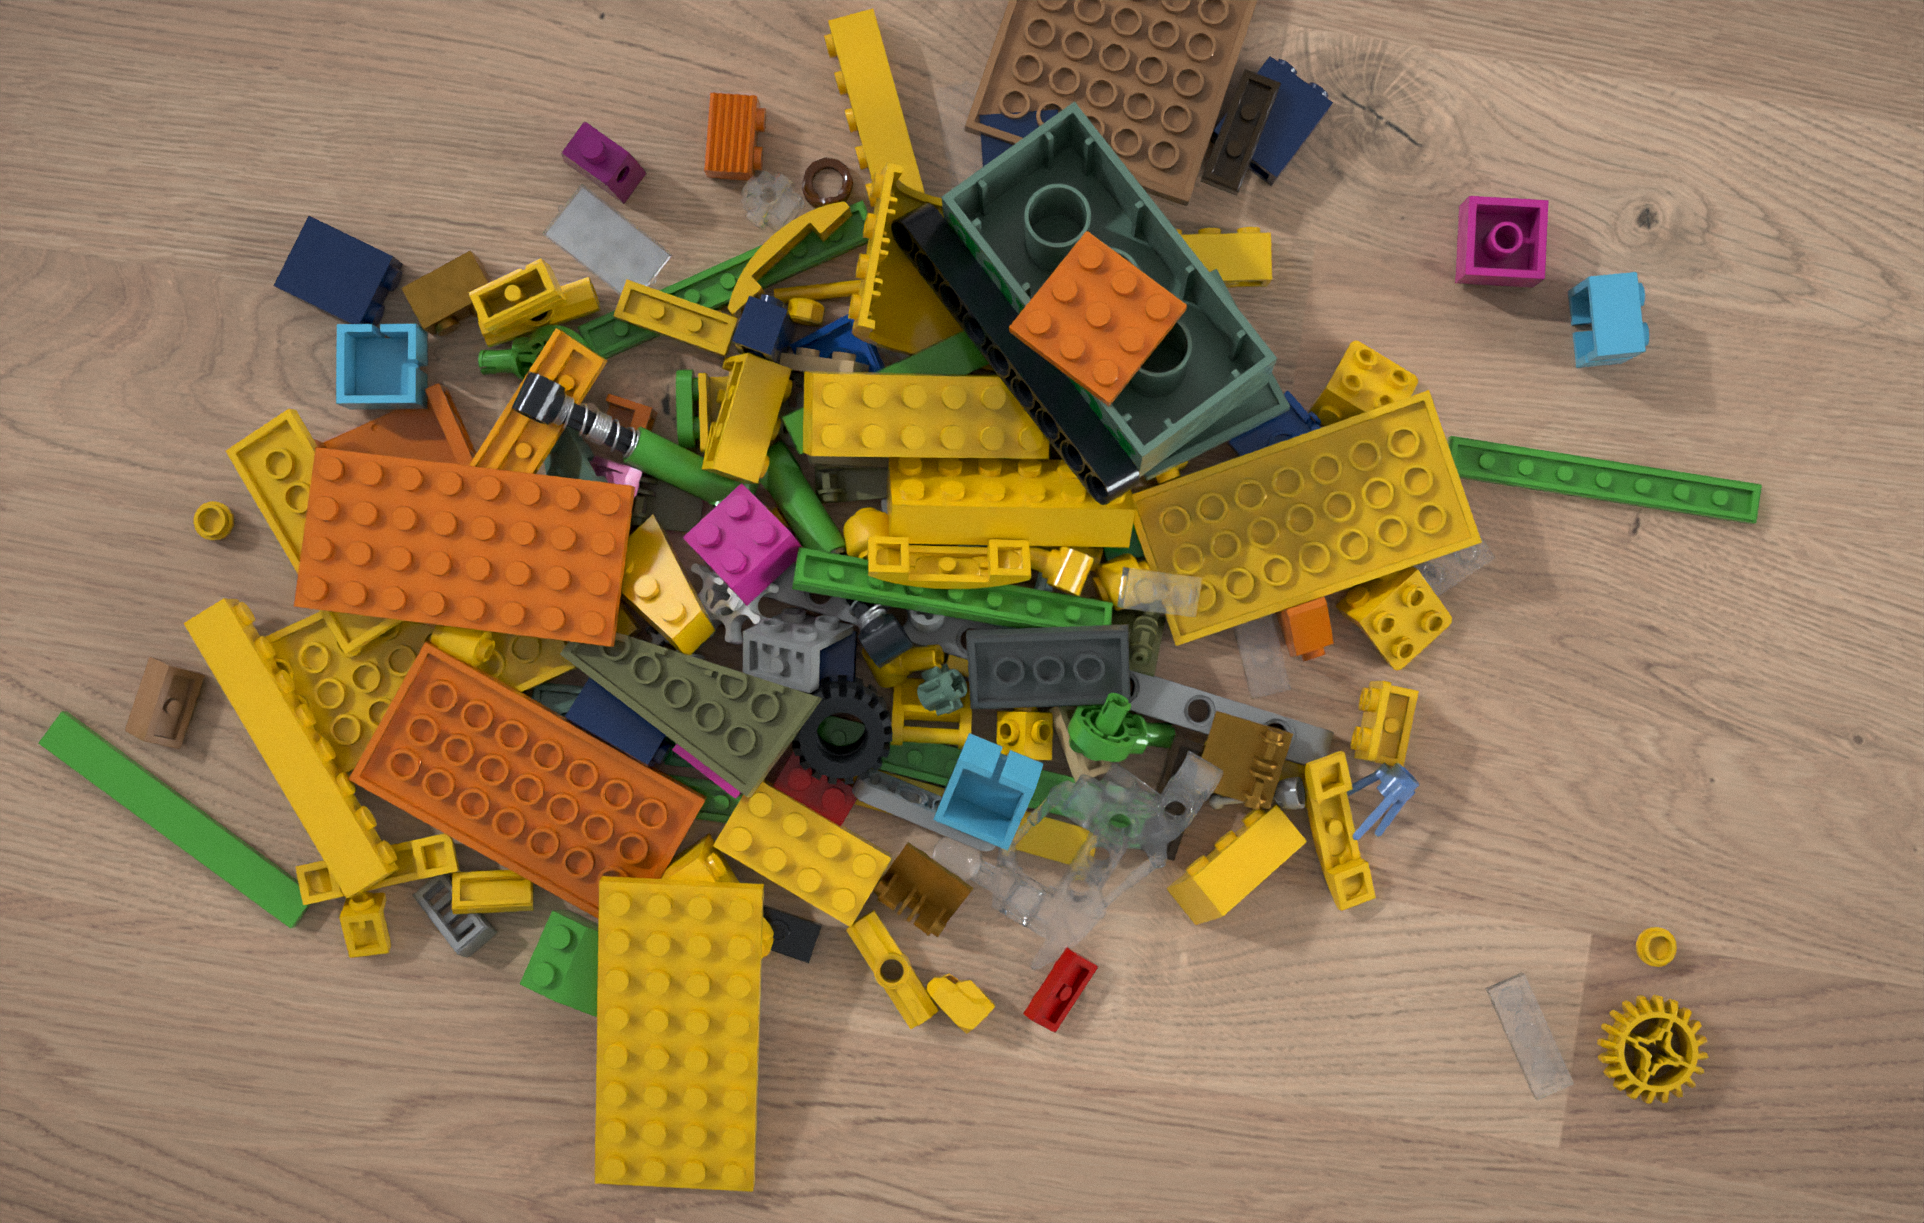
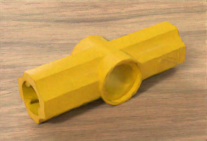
(580, 302)
(907, 990)

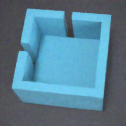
(1614, 310)
(381, 370)
(988, 792)

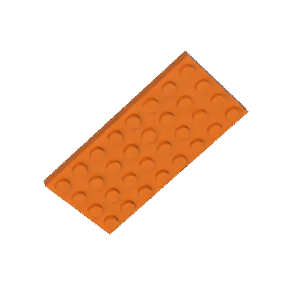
(464, 546)
(522, 782)

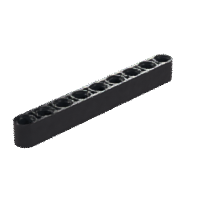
(1034, 382)

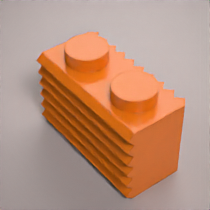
(734, 136)

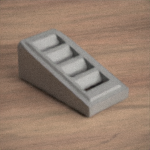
(472, 941)

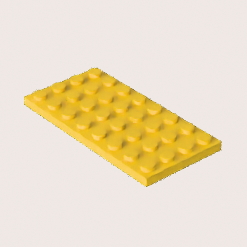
(1308, 516)
(357, 688)
(678, 1033)

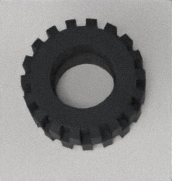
(851, 759)

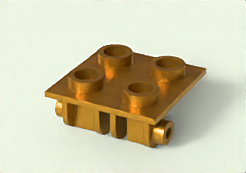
(1249, 758)
(924, 888)

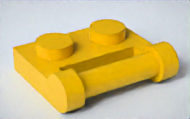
(908, 707)

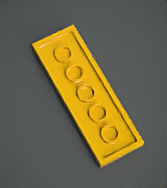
(278, 473)

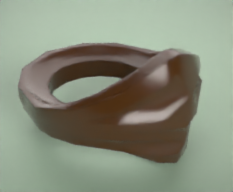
(815, 167)

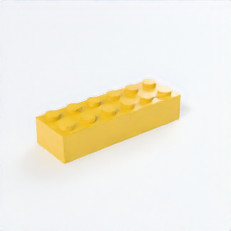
(916, 417)
(1000, 499)

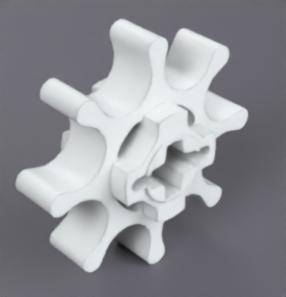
(725, 606)

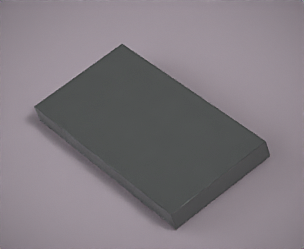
(1047, 666)

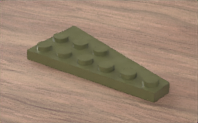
(711, 711)

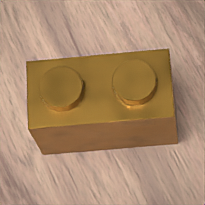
(443, 294)

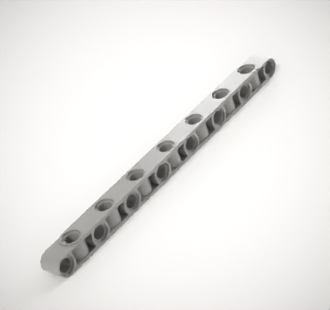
(1149, 697)

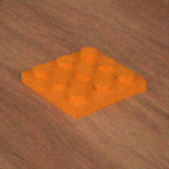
(1097, 318)

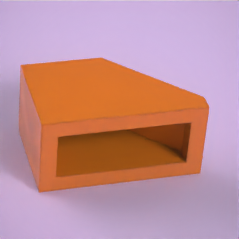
(1306, 628)

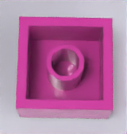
(1501, 241)
(744, 544)

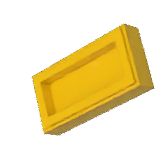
(491, 892)

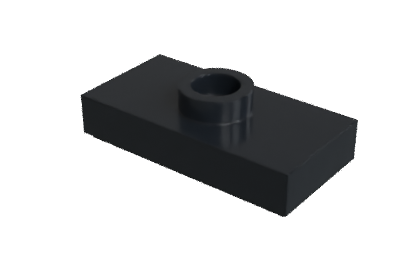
(792, 934)

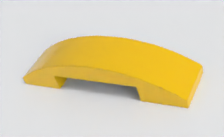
(821, 220)
(948, 566)
(1332, 831)
(415, 861)

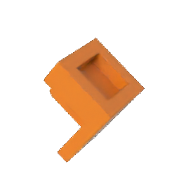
(631, 413)

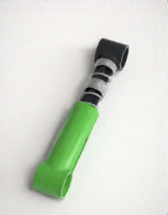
(642, 449)
(815, 530)

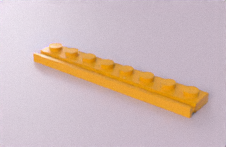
(522, 443)

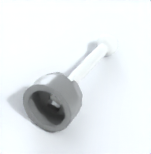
(1288, 795)

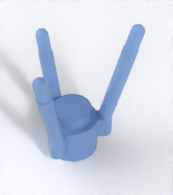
(1396, 787)

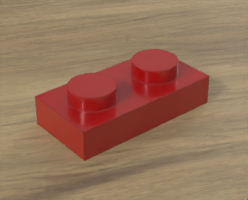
(824, 798)
(1060, 990)

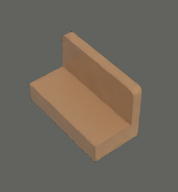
(164, 703)

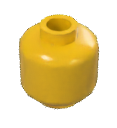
(861, 525)
(1109, 577)

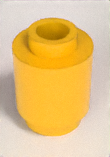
(464, 644)

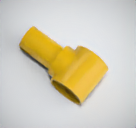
(1062, 568)
(912, 660)

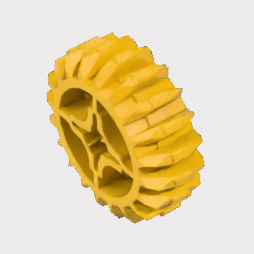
(1646, 1063)

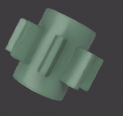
(942, 690)

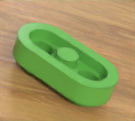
(686, 408)

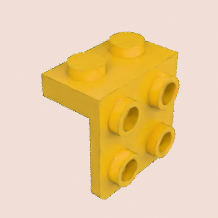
(1361, 384)
(1397, 614)
(1384, 723)

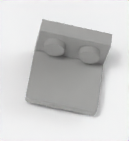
(789, 647)

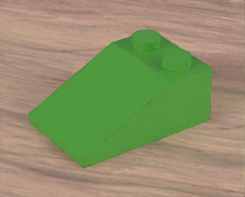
(566, 962)

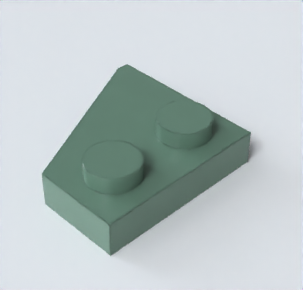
(571, 458)

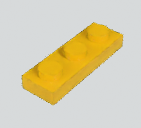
(676, 318)

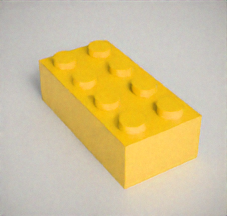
(803, 852)

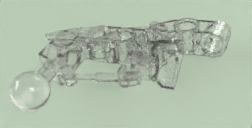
(1059, 911)

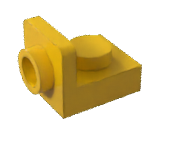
(365, 925)

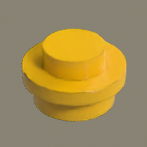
(213, 520)
(1656, 946)

